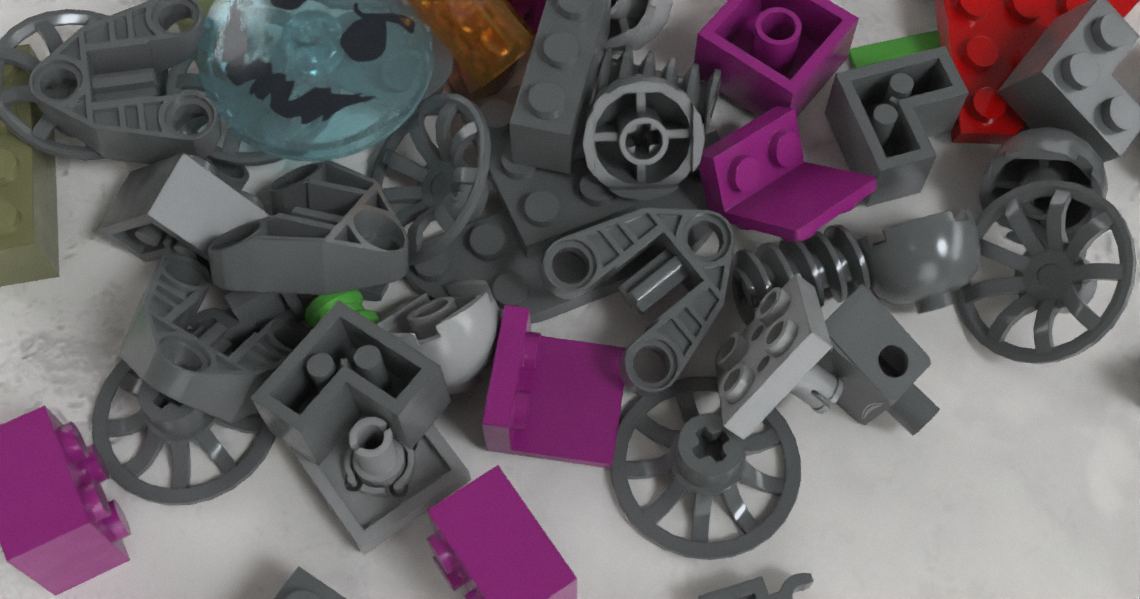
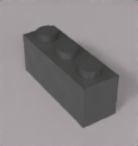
(559, 83)

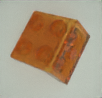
(479, 33)

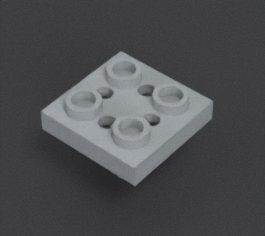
(776, 357)
(380, 463)

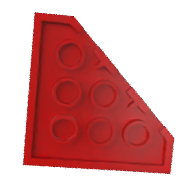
(986, 46)

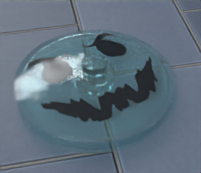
(314, 72)

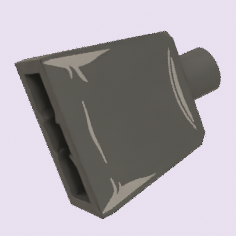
(876, 363)

